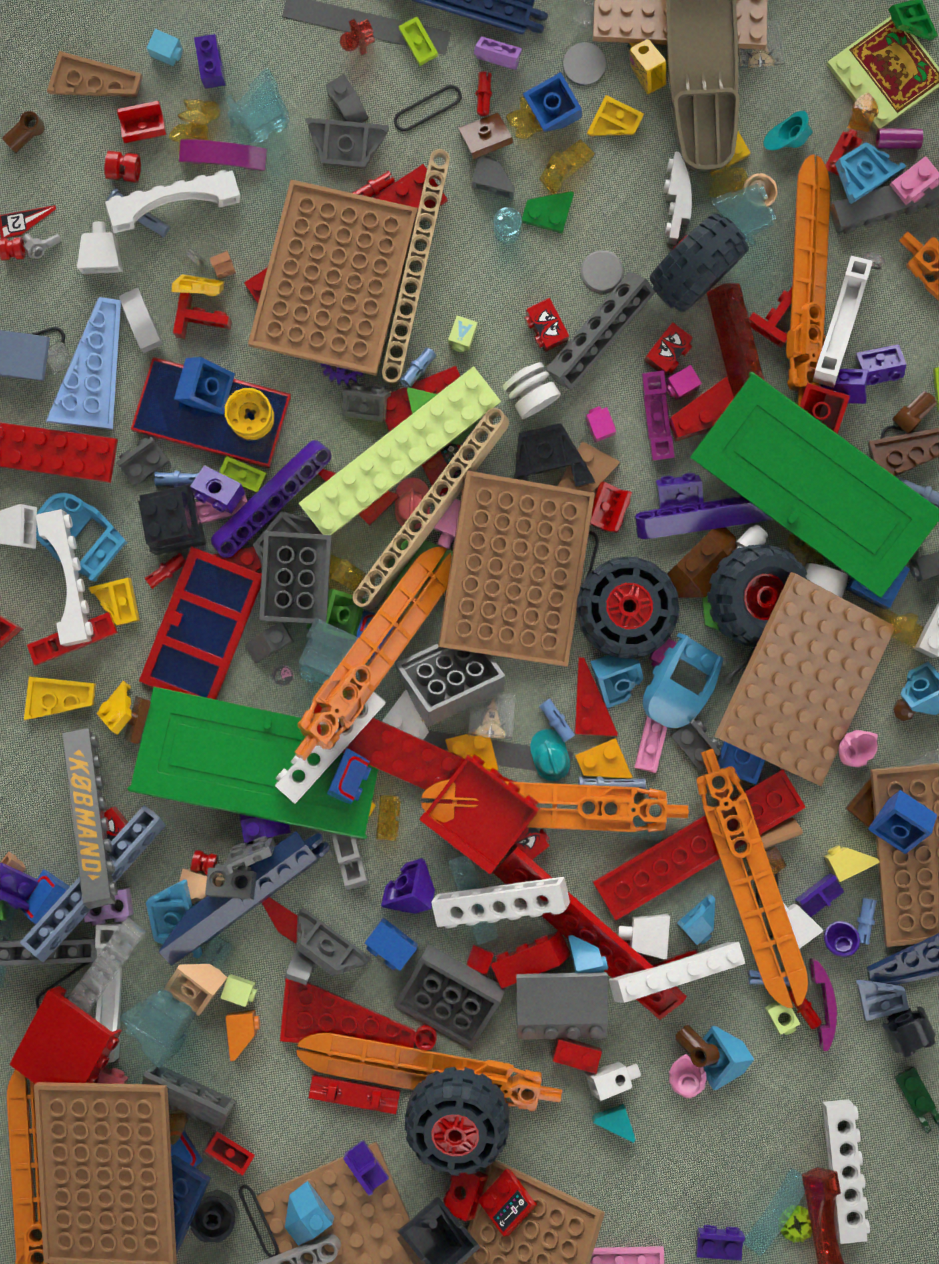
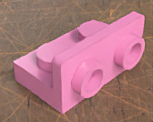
(913, 182)

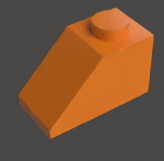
(240, 1030)

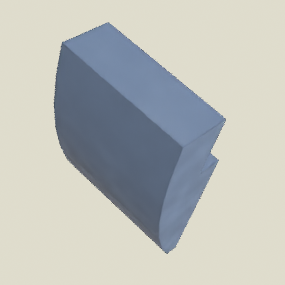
(23, 355)

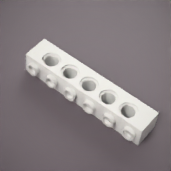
(295, 789)
(554, 889)
(833, 1113)

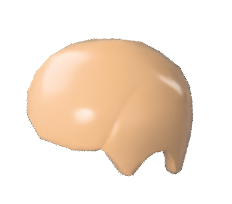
(768, 183)

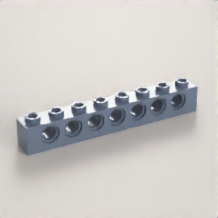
(70, 908)

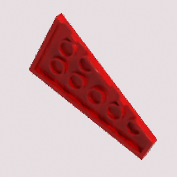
(316, 1010)

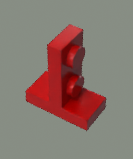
(197, 316)
(768, 328)

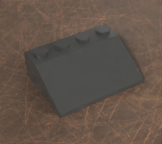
(295, 577)
(448, 681)
(450, 996)
(562, 1005)
(192, 1097)

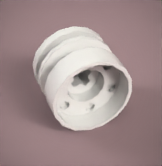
(530, 388)

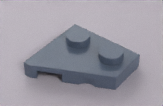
(880, 999)

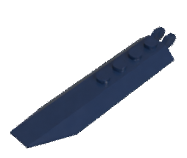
(505, 14)
(216, 914)

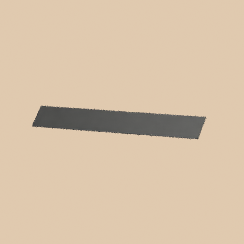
(339, 17)
(506, 753)

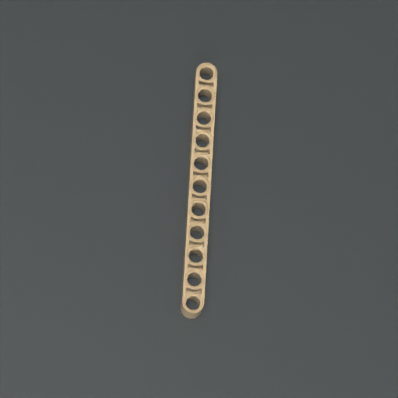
(419, 257)
(420, 514)

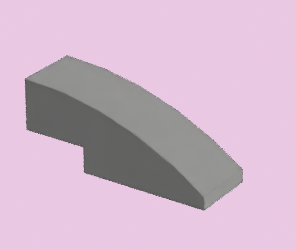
(140, 320)
(350, 861)

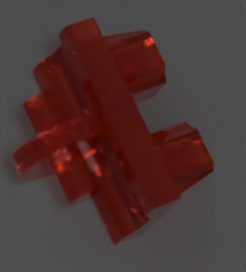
(359, 36)

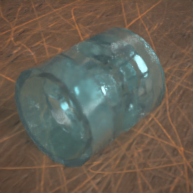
(507, 225)

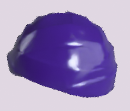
(841, 939)

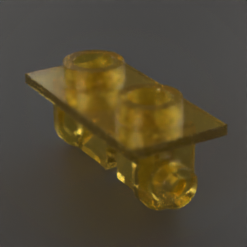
(388, 811)

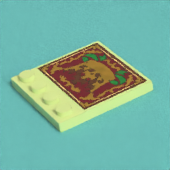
(888, 67)

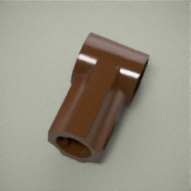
(21, 133)
(911, 416)
(697, 1047)

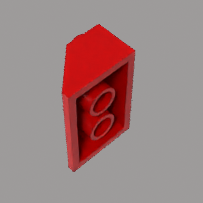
(825, 405)

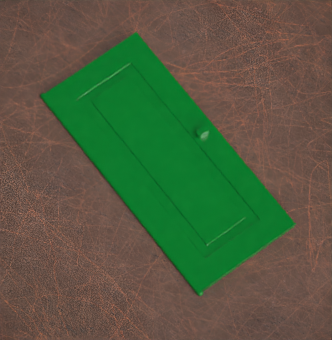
(816, 485)
(229, 761)

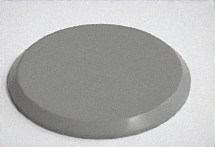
(584, 63)
(602, 271)

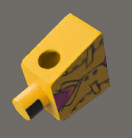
(648, 65)

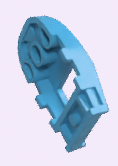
(81, 513)
(669, 701)

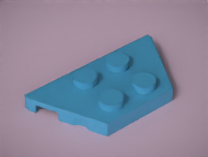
(865, 170)
(167, 909)

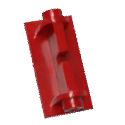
(847, 142)

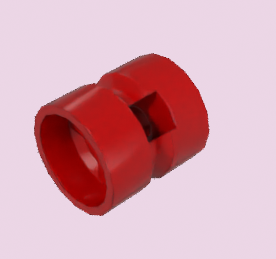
(115, 165)

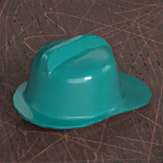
(789, 133)
(550, 755)

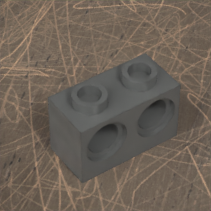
(230, 887)

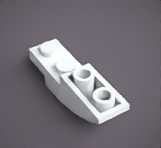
(679, 192)

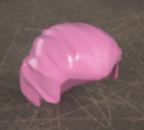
(857, 748)
(686, 1077)

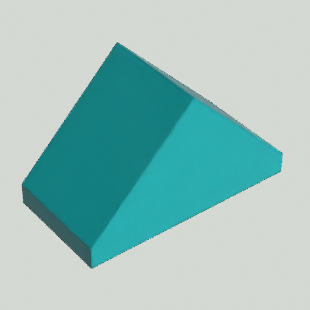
(616, 1121)

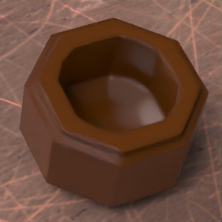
(902, 710)

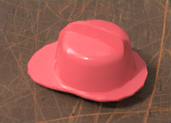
(410, 494)

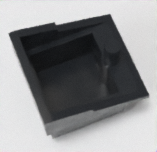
(171, 520)
(436, 1237)

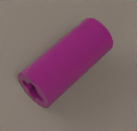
(899, 138)

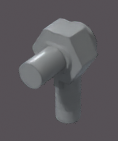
(35, 247)

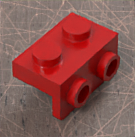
(141, 122)
(609, 507)

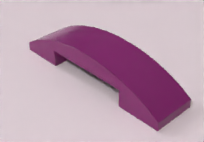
(222, 154)
(657, 415)
(827, 1031)

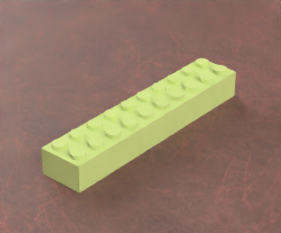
(400, 452)

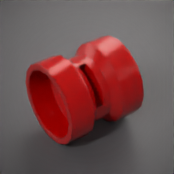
(12, 248)
(202, 861)
(425, 1041)

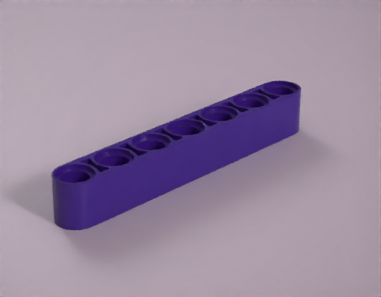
(260, 501)
(697, 517)

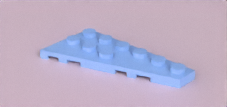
(90, 382)

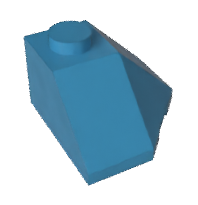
(616, 678)
(922, 689)
(699, 921)
(586, 956)
(733, 1058)
(306, 1214)

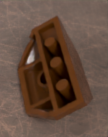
(695, 569)

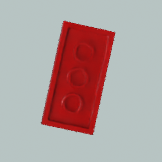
(398, 403)

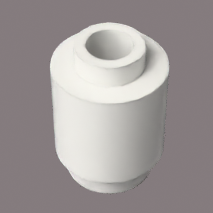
(753, 536)

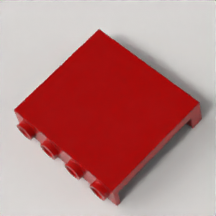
(494, 825)
(63, 1043)

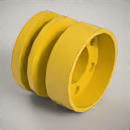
(247, 401)

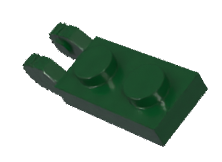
(917, 1096)

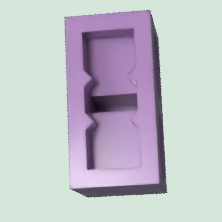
(109, 911)

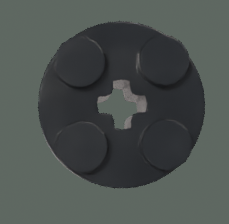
(909, 1031)
(219, 1228)

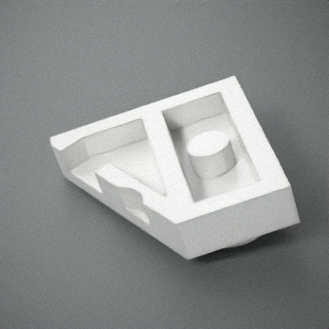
(406, 718)

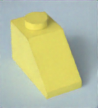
(848, 862)

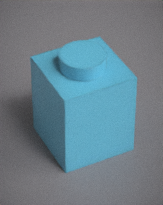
(164, 47)

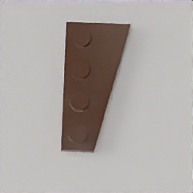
(905, 451)

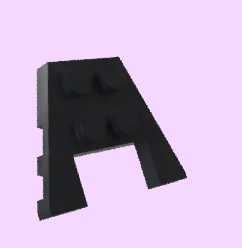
(549, 450)

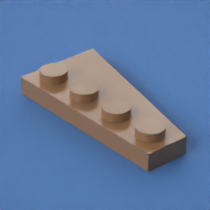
(88, 77)
(597, 462)

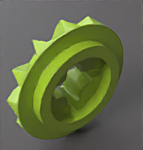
(792, 1234)

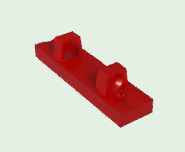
(50, 648)
(354, 1094)

